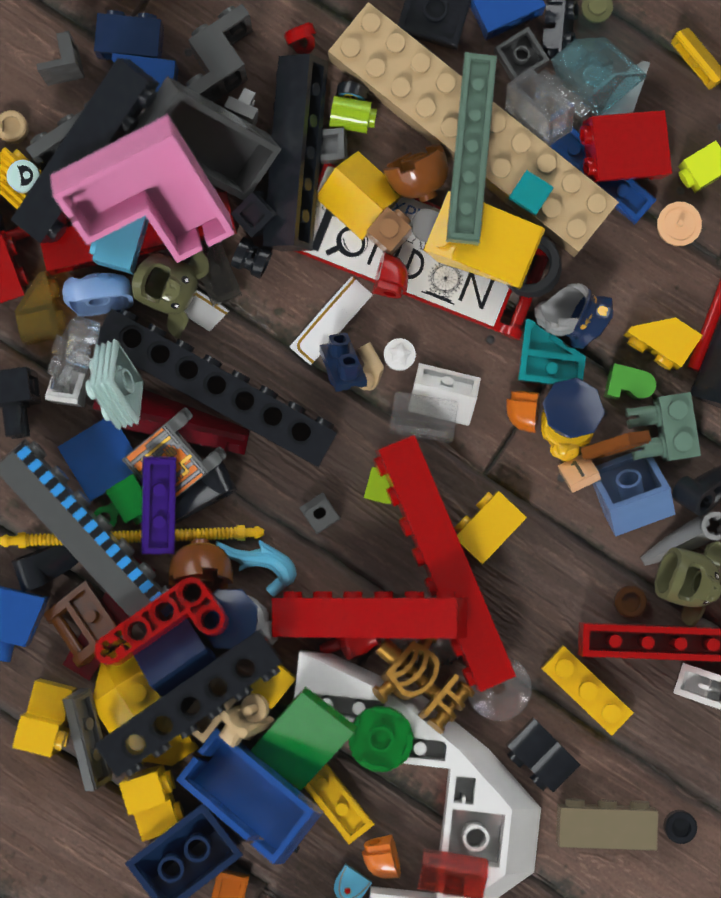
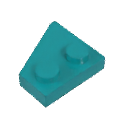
(547, 358)

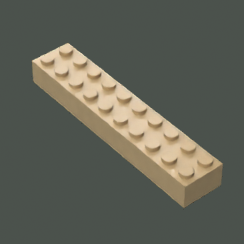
(427, 98)

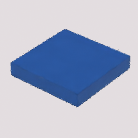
(97, 457)

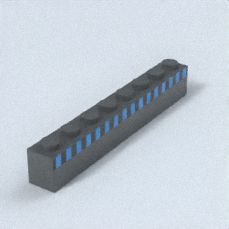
(82, 531)

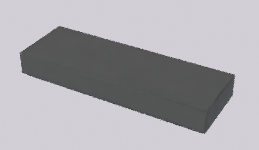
(85, 734)

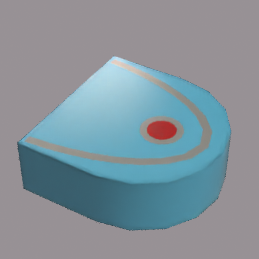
(351, 883)

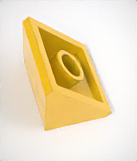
(357, 194)

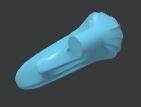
(268, 558)

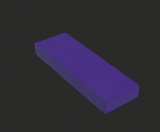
(158, 504)

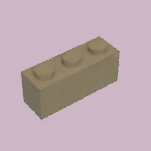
(607, 825)

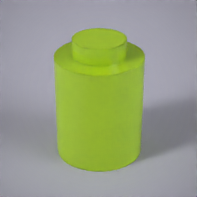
(352, 114)

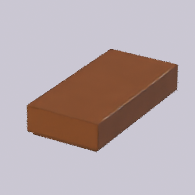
(616, 445)

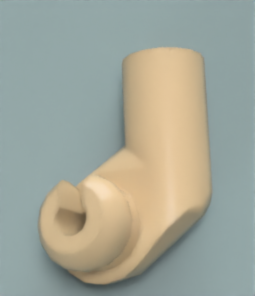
(372, 367)

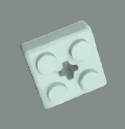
(115, 384)

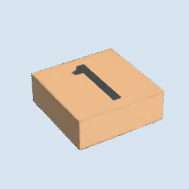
(579, 473)

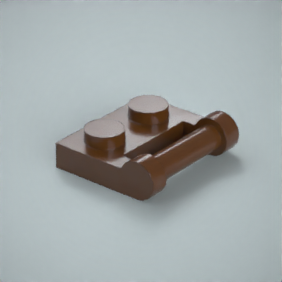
(89, 615)

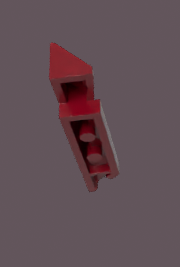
(200, 430)

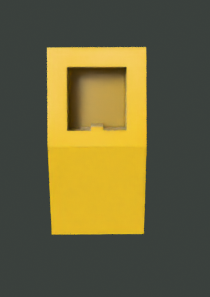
(666, 339)

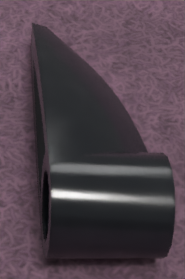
(204, 493)
(700, 493)
(42, 566)

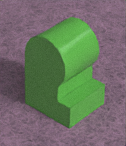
(633, 381)

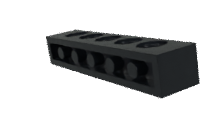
(115, 745)

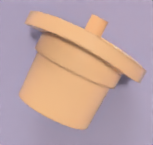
(679, 224)

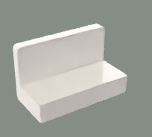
(448, 385)

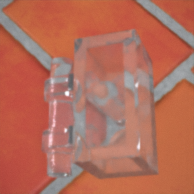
(544, 104)

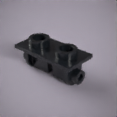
(563, 15)

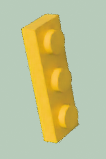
(587, 690)

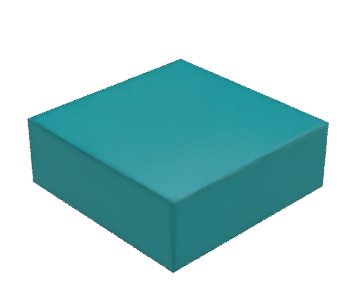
(531, 192)

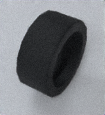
(550, 280)

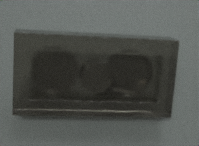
(220, 280)

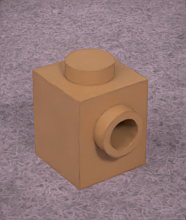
(390, 230)

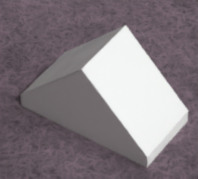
(73, 393)
(699, 685)

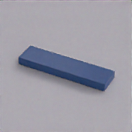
(631, 196)

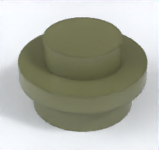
(596, 10)

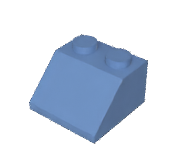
(633, 493)

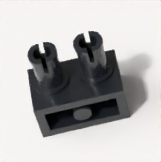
(17, 392)

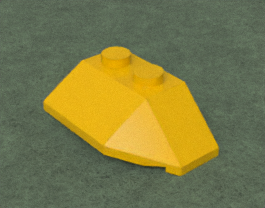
(125, 692)

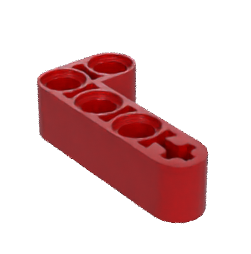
(156, 627)

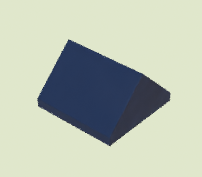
(174, 657)

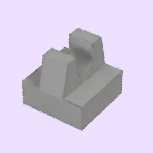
(243, 106)

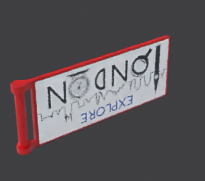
(429, 281)

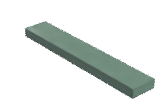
(471, 149)

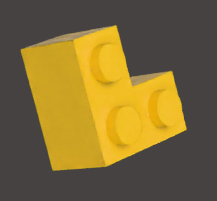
(45, 723)
(151, 800)

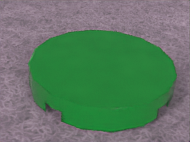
(381, 738)

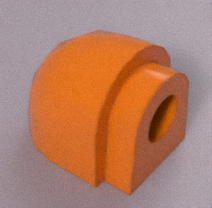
(523, 410)
(382, 857)

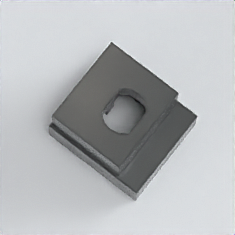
(319, 524)

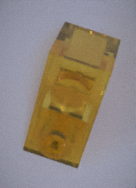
(38, 311)

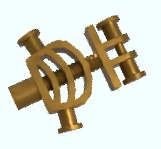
(397, 659)

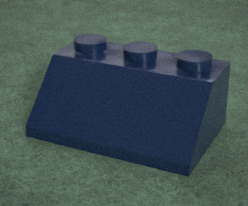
(186, 855)

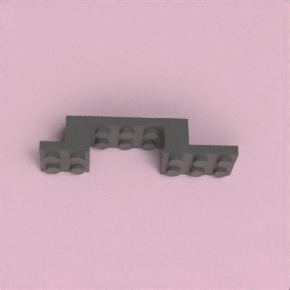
(213, 52)

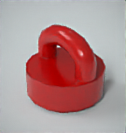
(301, 33)

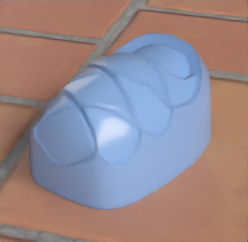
(97, 294)

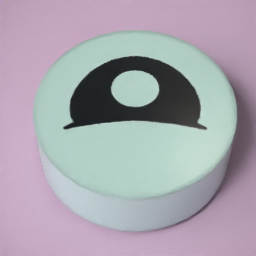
(22, 176)

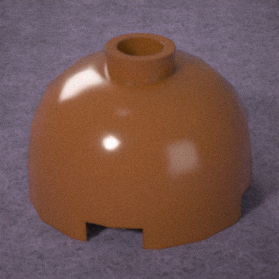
(418, 173)
(202, 562)

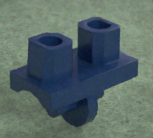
(342, 363)

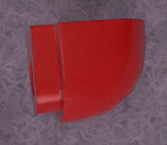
(390, 277)

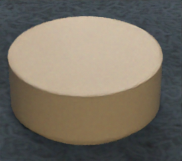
(13, 127)

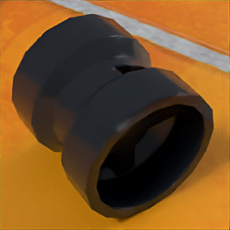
(244, 257)

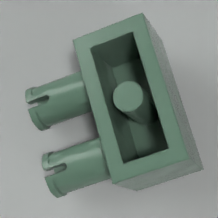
(675, 426)

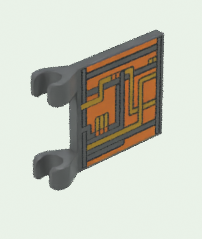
(169, 442)

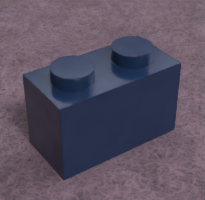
(128, 35)

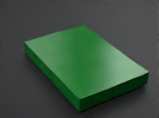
(303, 738)

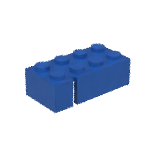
(250, 797)

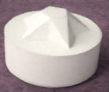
(399, 354)

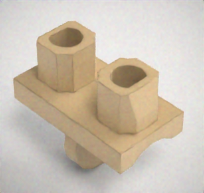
(246, 720)

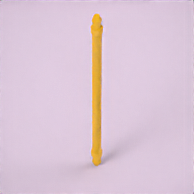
(240, 533)

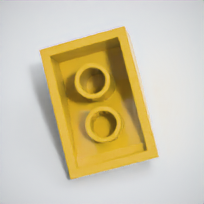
(503, 251)

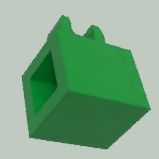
(126, 501)

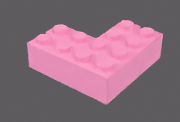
(143, 176)

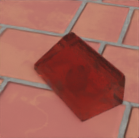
(453, 873)

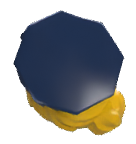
(570, 417)

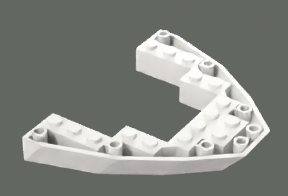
(484, 804)

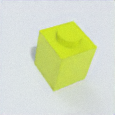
(701, 167)

